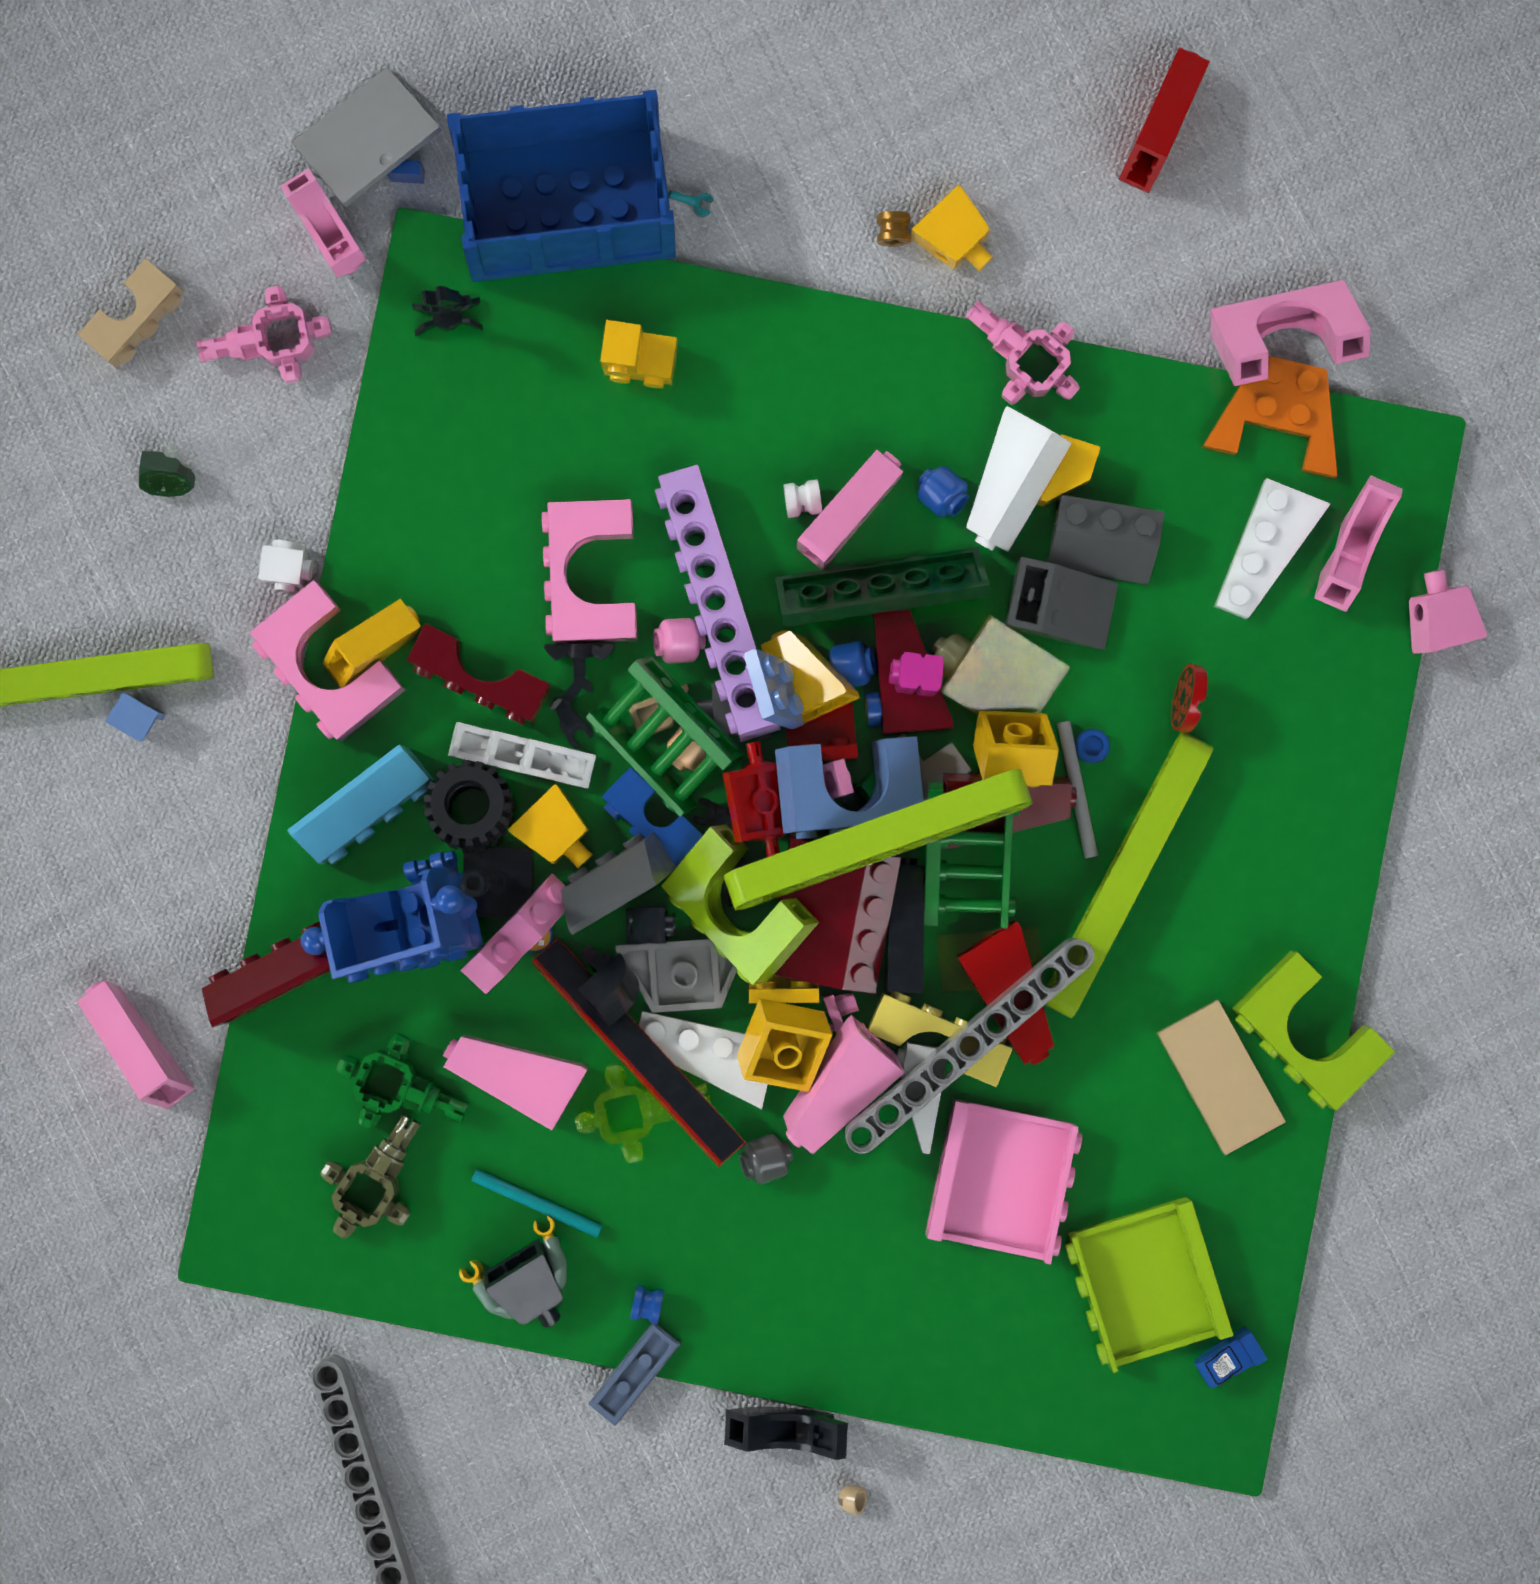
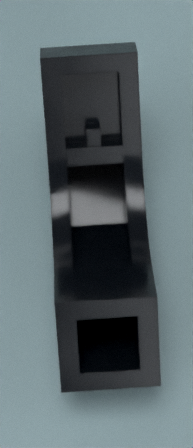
(786, 1429)

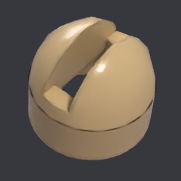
(853, 1499)

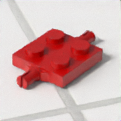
(755, 801)

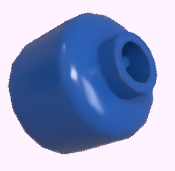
(942, 491)
(854, 662)

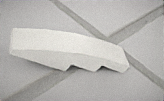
(522, 755)

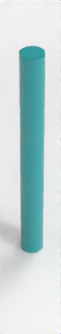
(536, 1203)

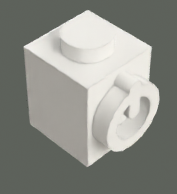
(285, 565)

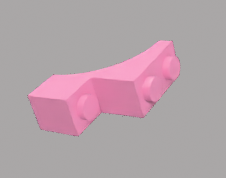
(1356, 542)
(516, 936)

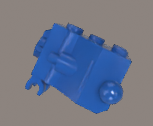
(399, 926)

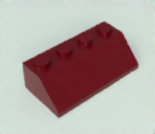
(261, 980)

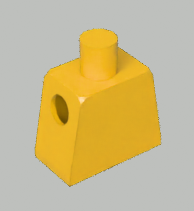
(954, 232)
(553, 829)

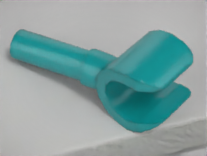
(692, 201)

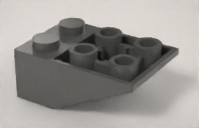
(1060, 604)

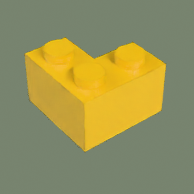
(637, 355)

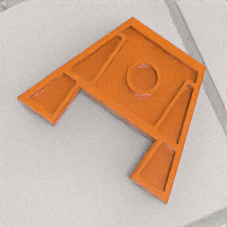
(1289, 401)

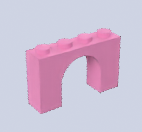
(1321, 309)
(569, 528)
(283, 641)

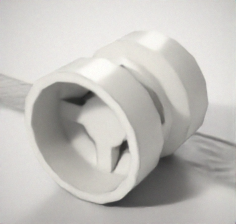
(802, 498)

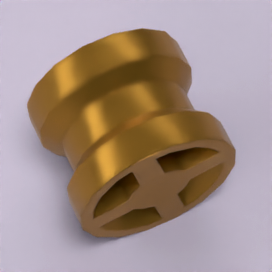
(893, 228)

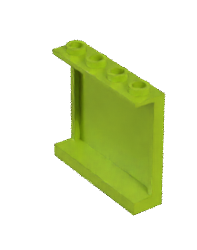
(1148, 1283)

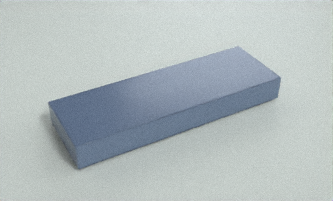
(634, 1373)

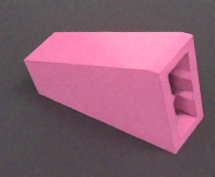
(849, 509)
(134, 1046)
(519, 1077)
(848, 1080)

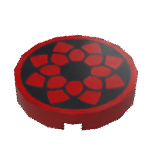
(1188, 693)

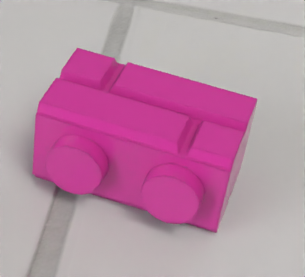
(917, 674)

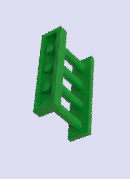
(695, 725)
(939, 870)

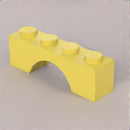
(898, 1021)

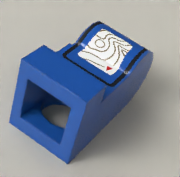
(1229, 1358)

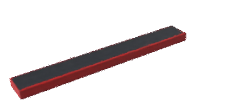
(643, 1059)

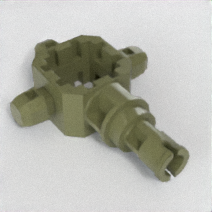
(381, 1165)

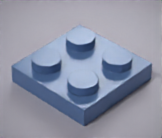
(774, 689)

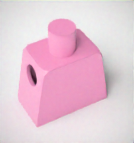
(1443, 616)

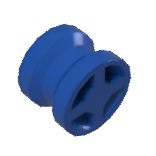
(647, 1304)

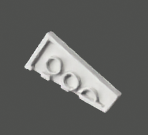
(1270, 539)
(704, 1052)

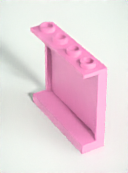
(1003, 1180)

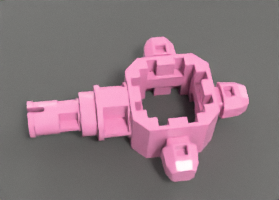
(252, 340)
(1013, 341)

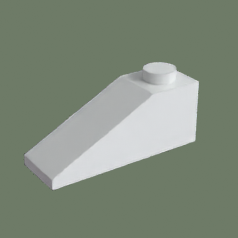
(925, 1118)

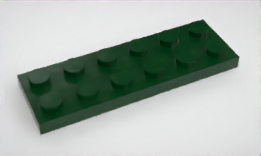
(882, 587)

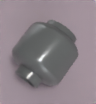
(765, 1159)

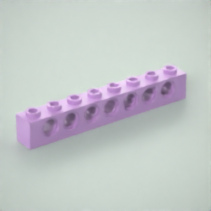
(684, 487)

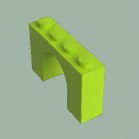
(697, 891)
(1266, 1013)

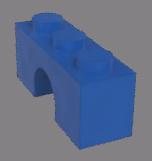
(629, 799)

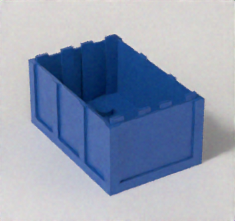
(562, 187)

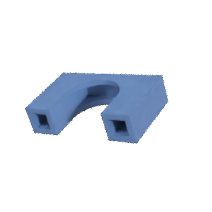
(809, 806)

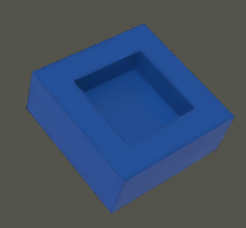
(408, 172)

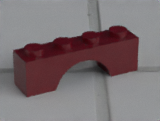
(440, 656)

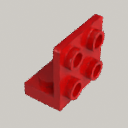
(833, 731)

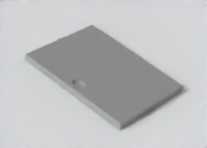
(366, 136)

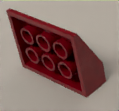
(851, 929)

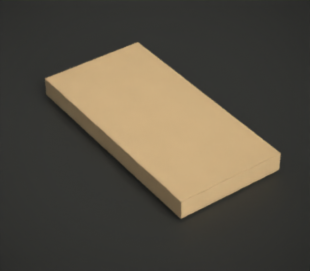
(1221, 1077)

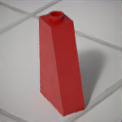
(1164, 120)
(995, 966)

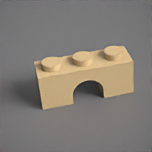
(154, 298)

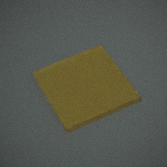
(1004, 672)

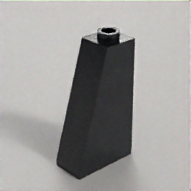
(906, 931)

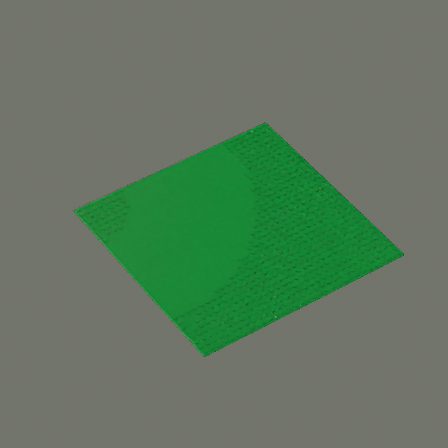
(827, 1275)

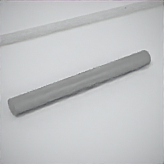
(1075, 777)

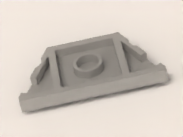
(680, 974)

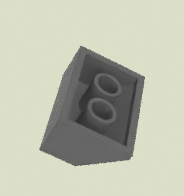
(1105, 539)
(615, 880)

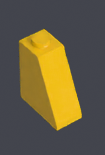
(370, 642)
(814, 678)

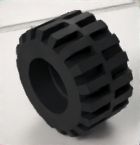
(454, 782)

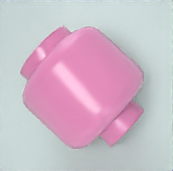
(678, 640)

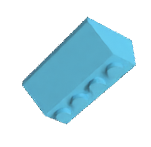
(362, 805)

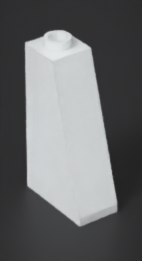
(1014, 478)

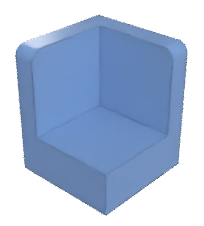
(133, 716)

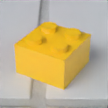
(1016, 742)
(784, 1045)

